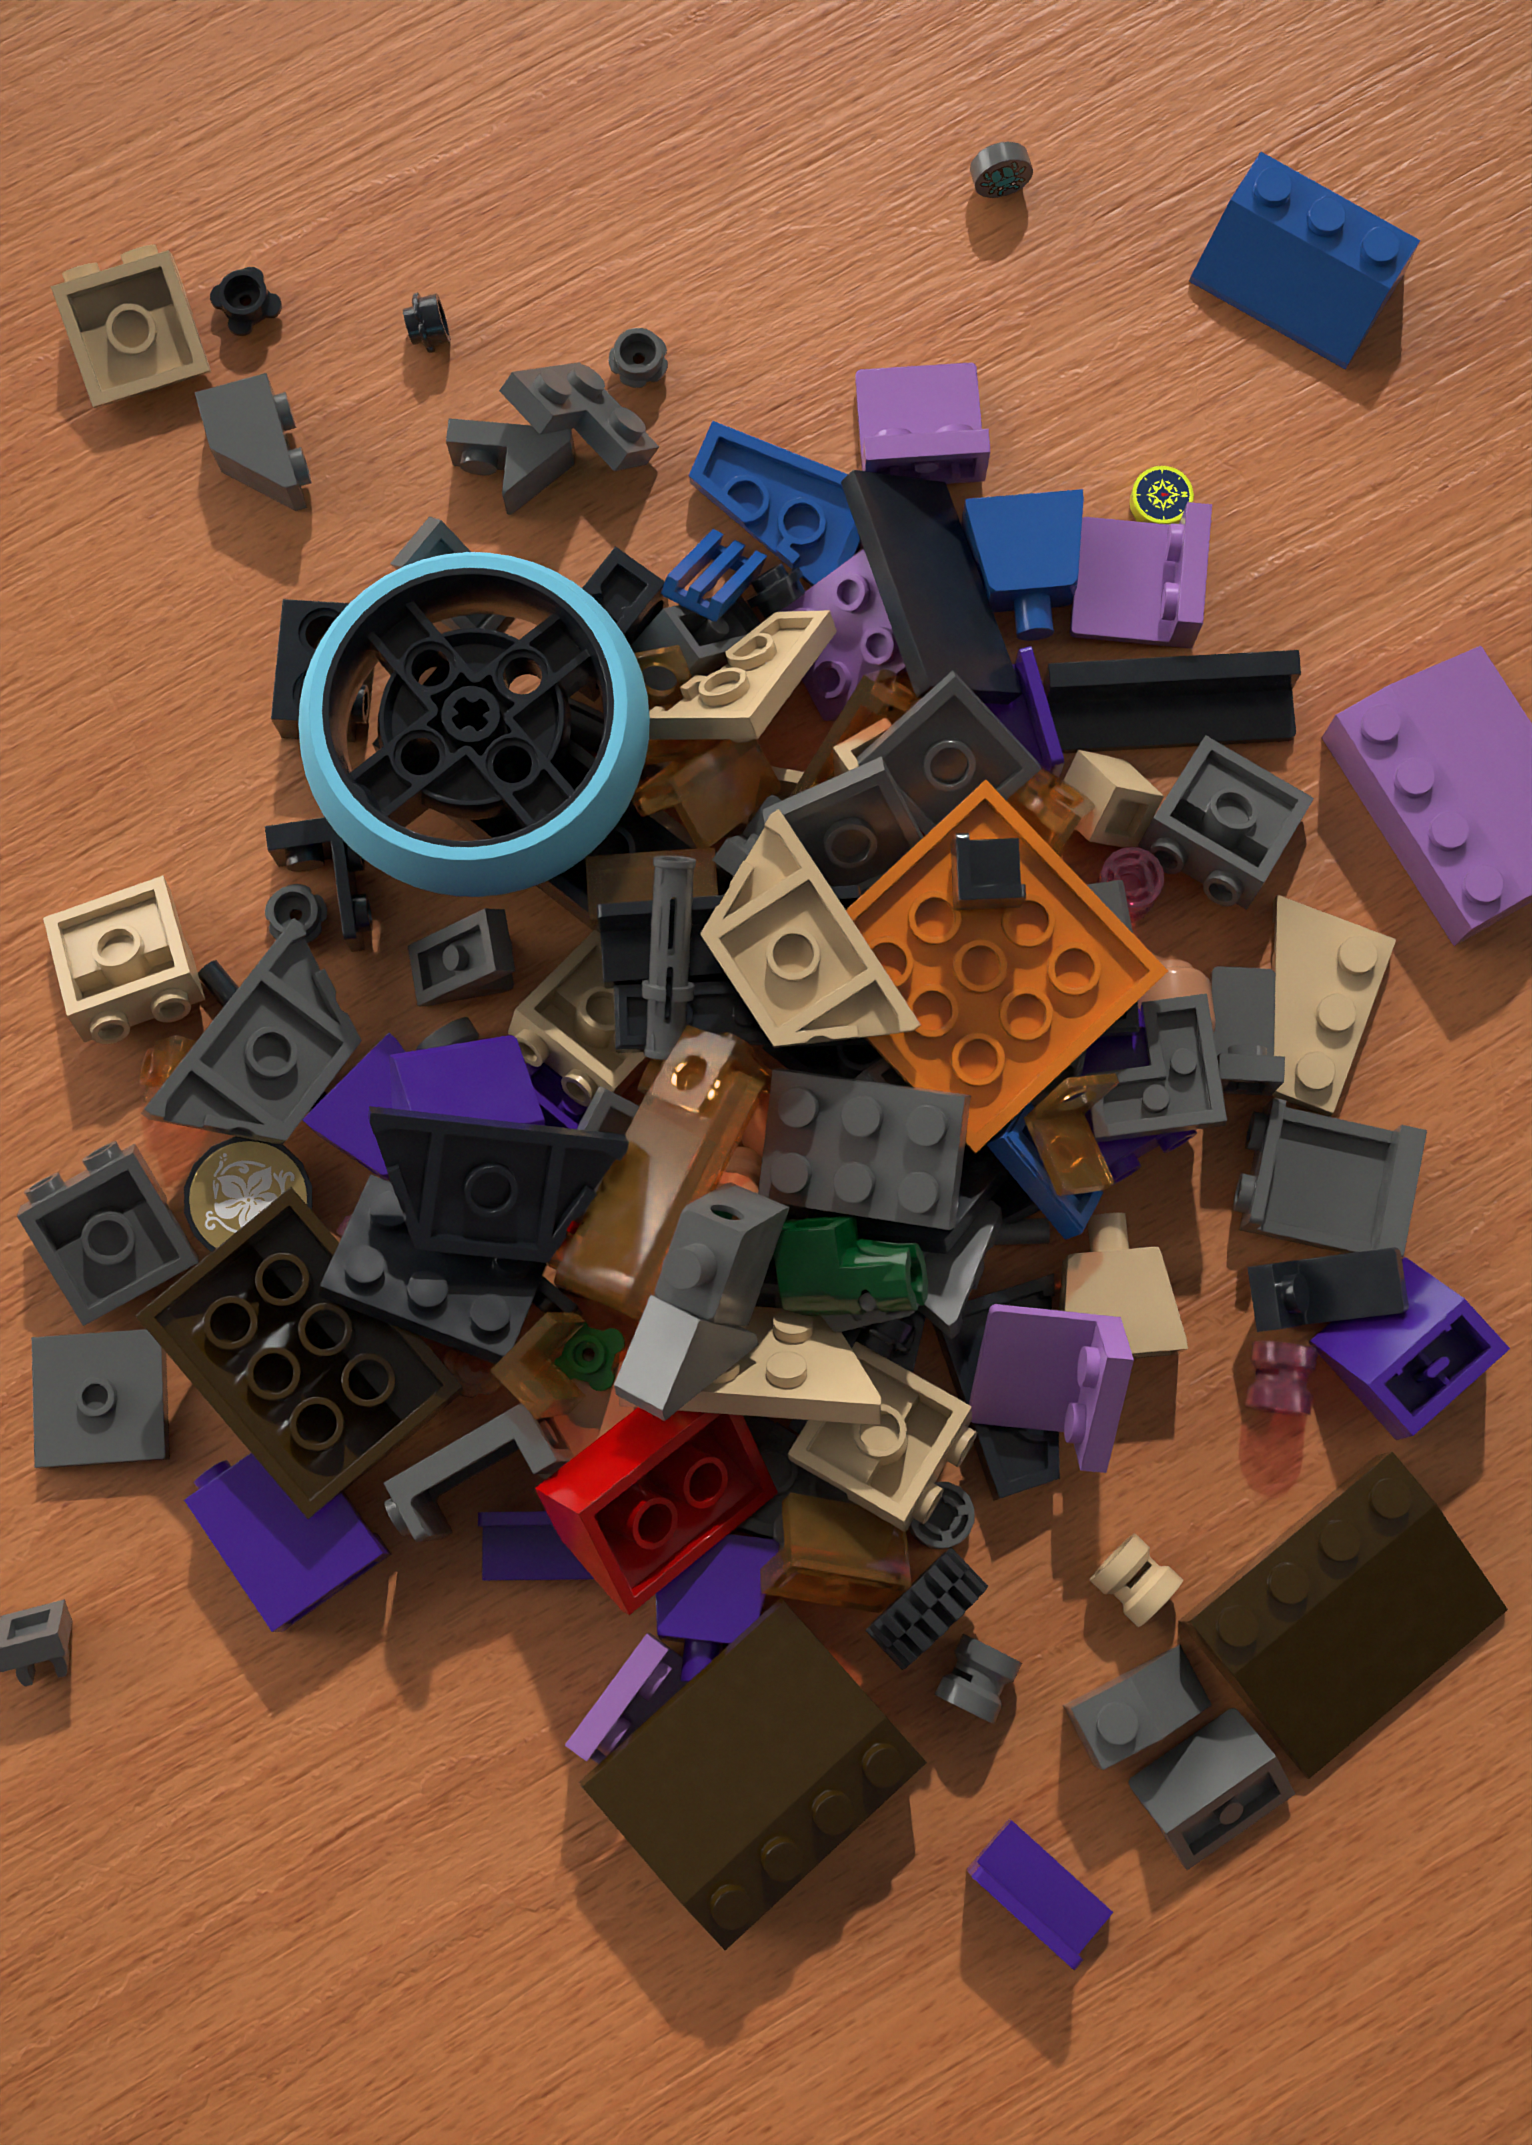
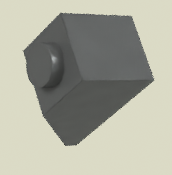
(698, 637)
(1137, 1708)

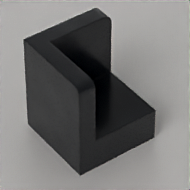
(986, 873)

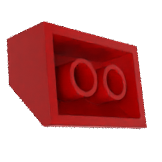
(655, 1498)

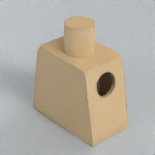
(1124, 1285)

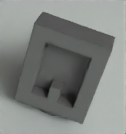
(1246, 1030)

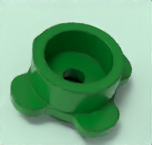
(601, 1368)

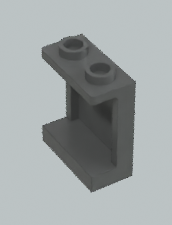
(1328, 1180)
(416, 1490)

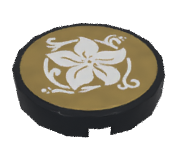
(236, 1183)

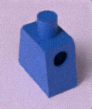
(1027, 554)

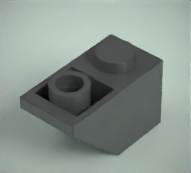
(250, 439)

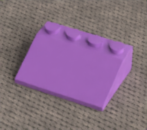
(1448, 786)

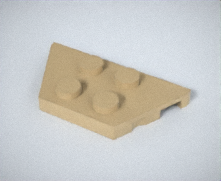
(799, 951)
(793, 1374)

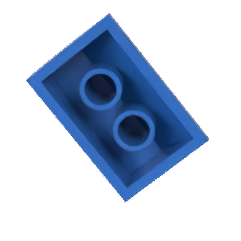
(1304, 260)

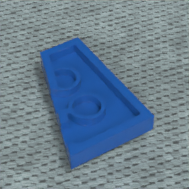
(778, 499)

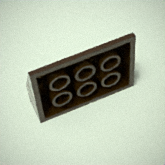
(291, 1373)
(1345, 1613)
(752, 1774)

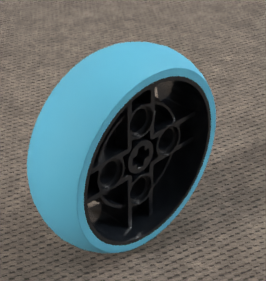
(565, 650)

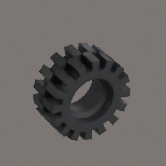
(927, 1608)

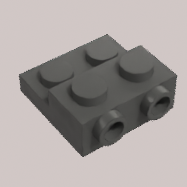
(1225, 824)
(106, 1231)

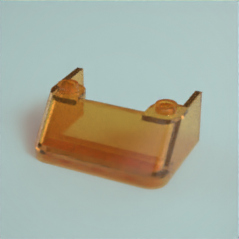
(668, 1164)

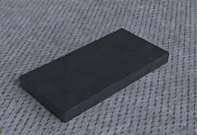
(930, 584)

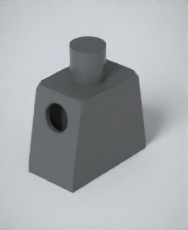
(720, 1262)

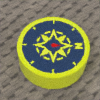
(1160, 495)

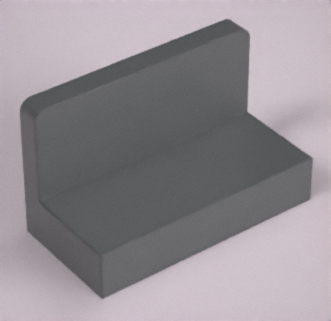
(1212, 1787)

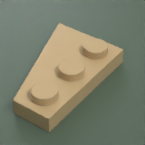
(753, 685)
(1322, 999)

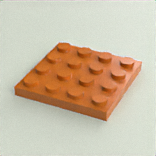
(1003, 989)

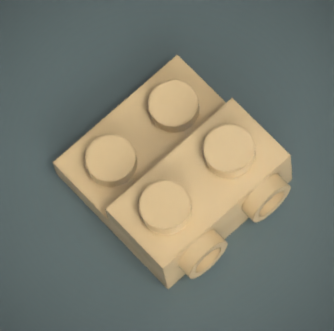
(130, 325)
(123, 961)
(572, 1027)
(892, 1463)

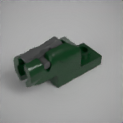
(846, 1279)

